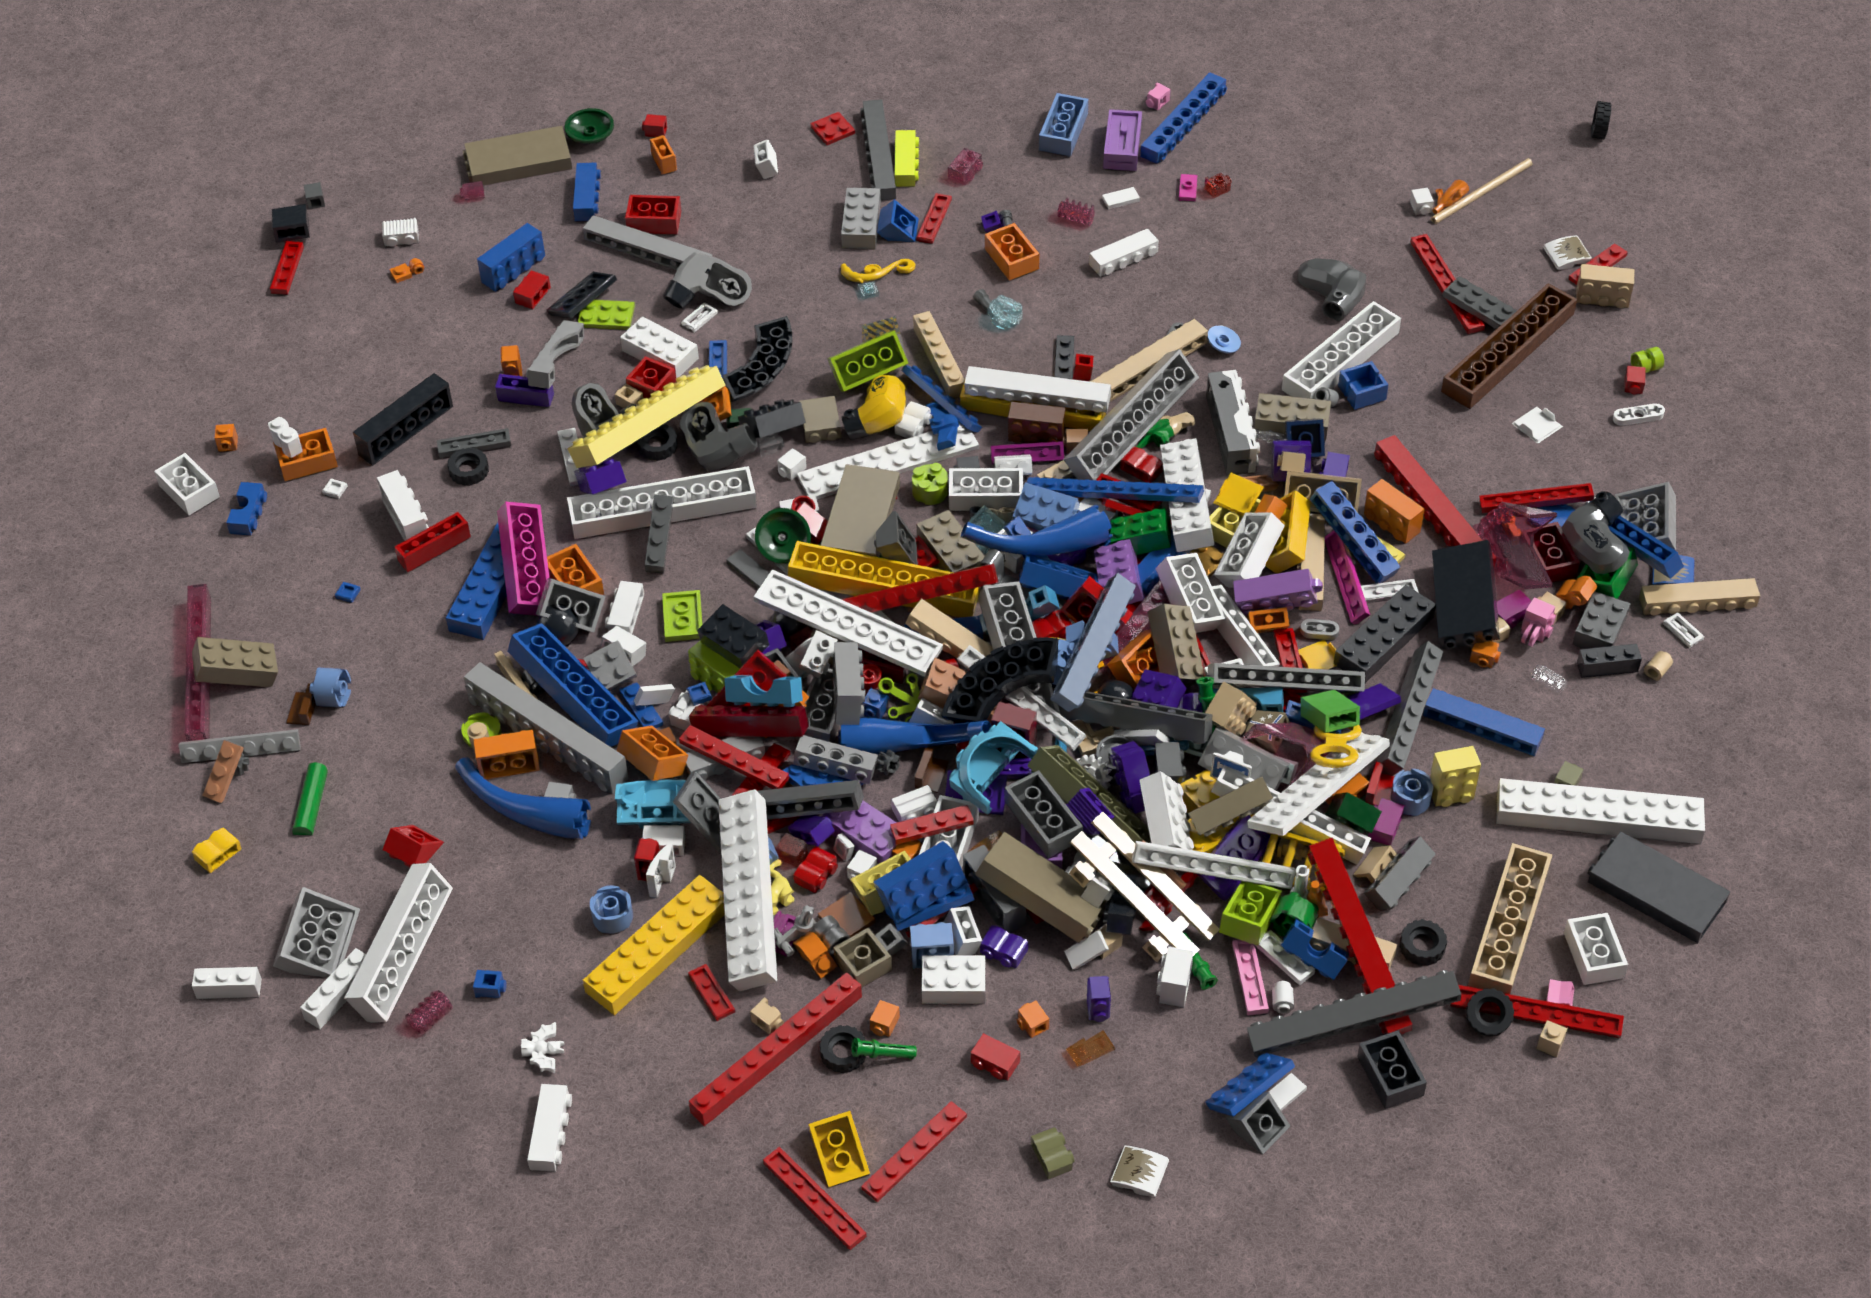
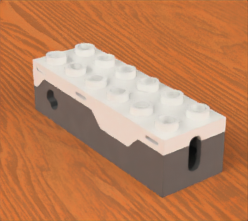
(1232, 422)

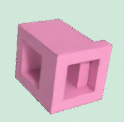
(1158, 96)

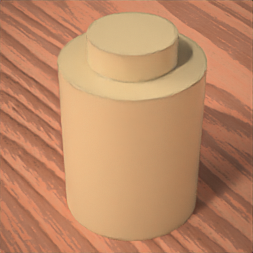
(1658, 665)
(476, 731)

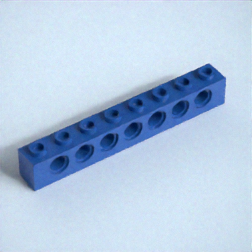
(1183, 118)

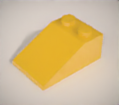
(838, 1148)

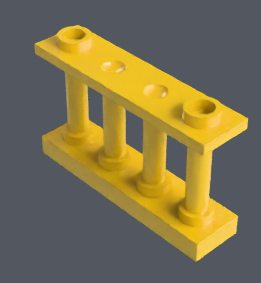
(1294, 840)

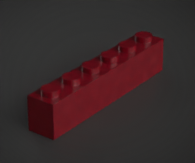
(750, 721)

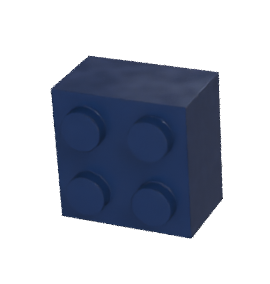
(1307, 430)

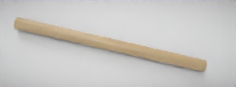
(1481, 191)

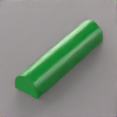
(310, 799)

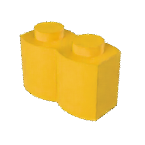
(216, 850)

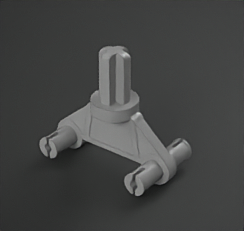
(802, 925)

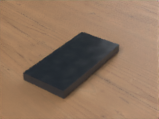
(581, 294)

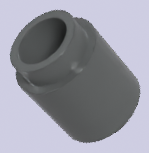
(534, 687)

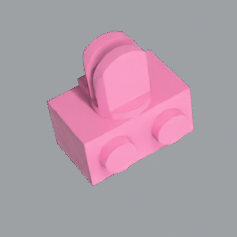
(1537, 622)

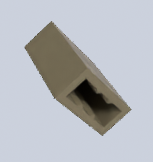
(821, 419)

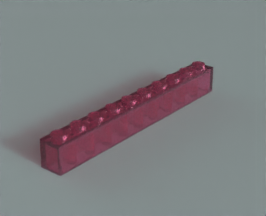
(197, 693)

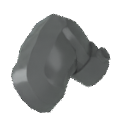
(1337, 281)
(710, 442)

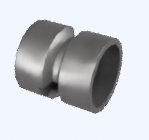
(830, 933)

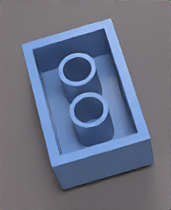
(1044, 507)

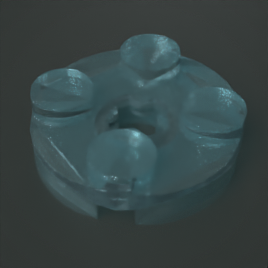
(1006, 304)

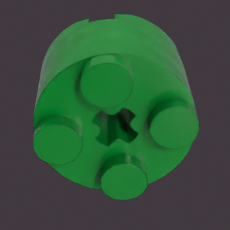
(1291, 908)

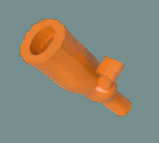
(1451, 195)
(1316, 896)

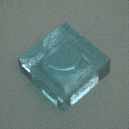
(868, 290)

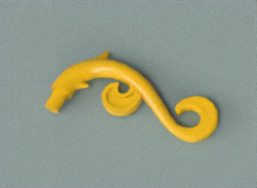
(875, 272)

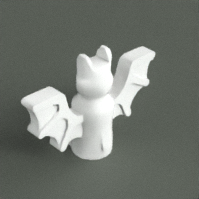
(538, 1047)

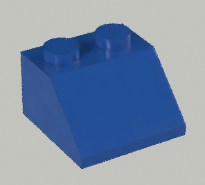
(897, 223)

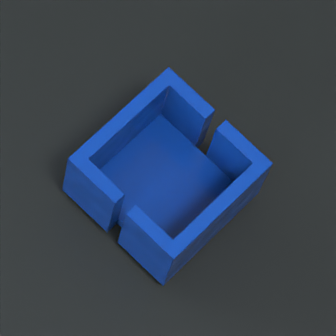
(1363, 385)

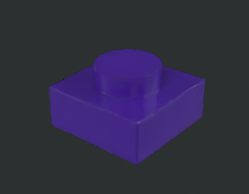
(991, 221)

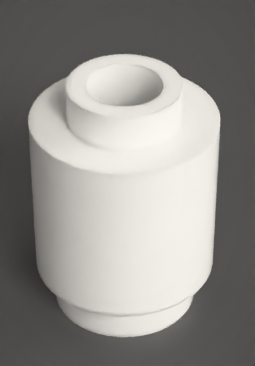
(1282, 997)

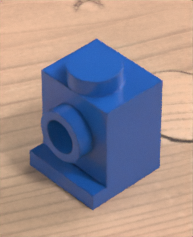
(489, 984)

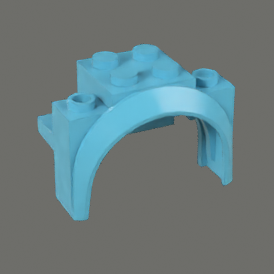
(982, 762)

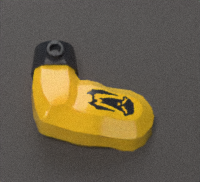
(881, 409)

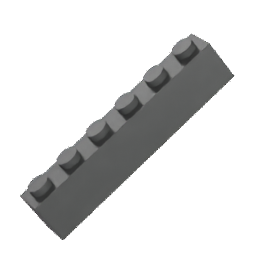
(813, 799)

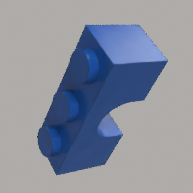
(245, 520)
(1328, 961)

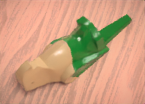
(1167, 428)

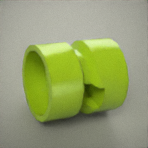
(1650, 358)

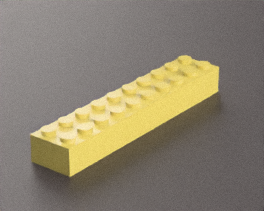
(645, 416)

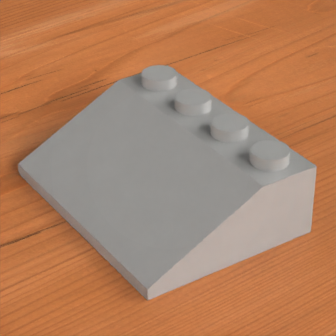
(1652, 511)
(316, 935)

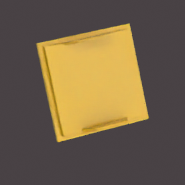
(1238, 494)
(1318, 655)

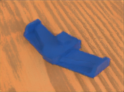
(944, 424)

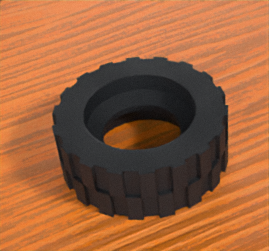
(1601, 120)
(660, 452)
(468, 455)
(1426, 928)
(1496, 997)
(833, 1036)

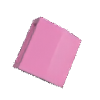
(1560, 992)

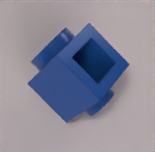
(875, 704)

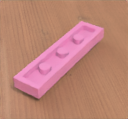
(1250, 977)

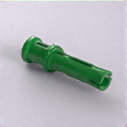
(1206, 693)
(1201, 971)
(874, 1049)

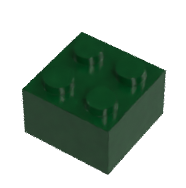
(1353, 812)

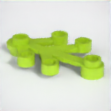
(912, 701)

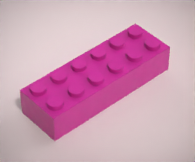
(523, 555)

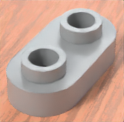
(1319, 629)

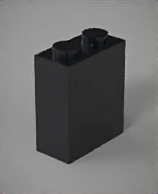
(290, 223)

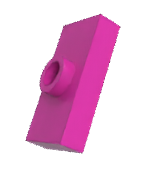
(1188, 187)

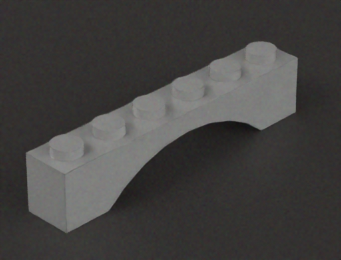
(567, 336)

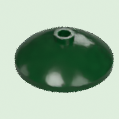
(589, 126)
(781, 522)

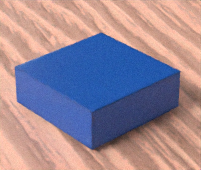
(347, 592)
(699, 693)

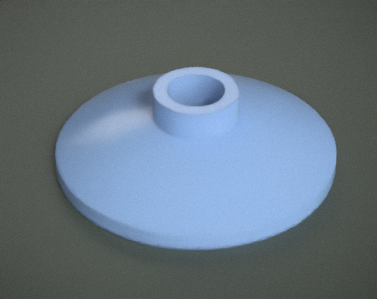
(1223, 339)

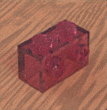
(965, 166)

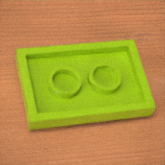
(607, 314)
(682, 615)

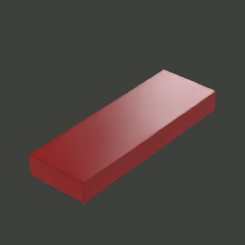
(711, 992)

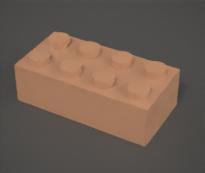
(941, 682)

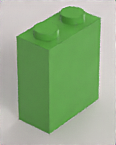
(1330, 711)

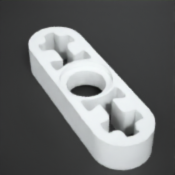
(1644, 410)

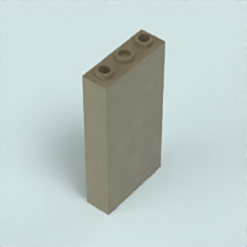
(517, 156)
(860, 508)
(1040, 887)

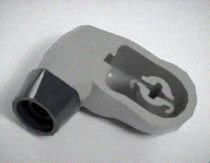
(710, 277)

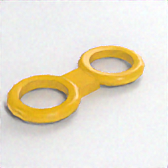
(1336, 743)

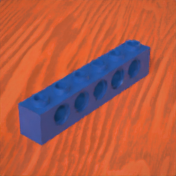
(1355, 532)

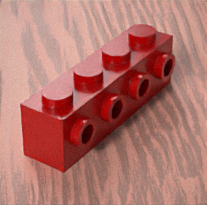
(432, 541)

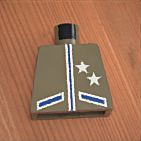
(1267, 742)

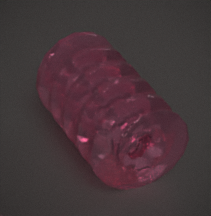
(1076, 212)
(428, 1010)

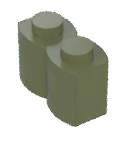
(1052, 1153)

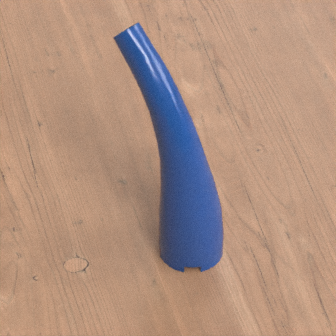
(1069, 535)
(880, 735)
(546, 814)

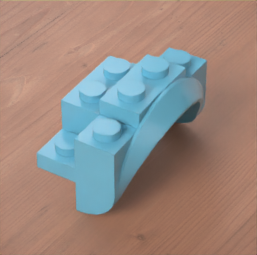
(649, 803)

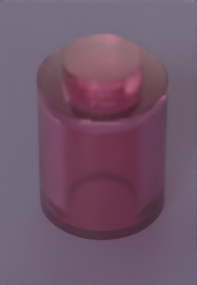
(472, 190)

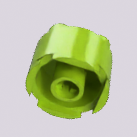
(930, 484)

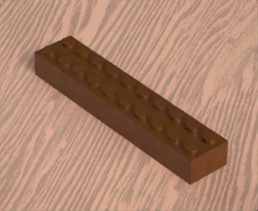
(1508, 346)

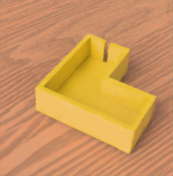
(1195, 795)

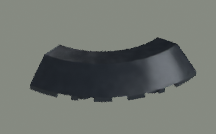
(766, 362)
(999, 675)

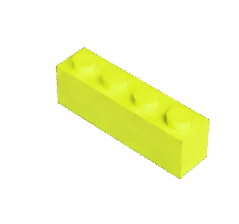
(906, 158)

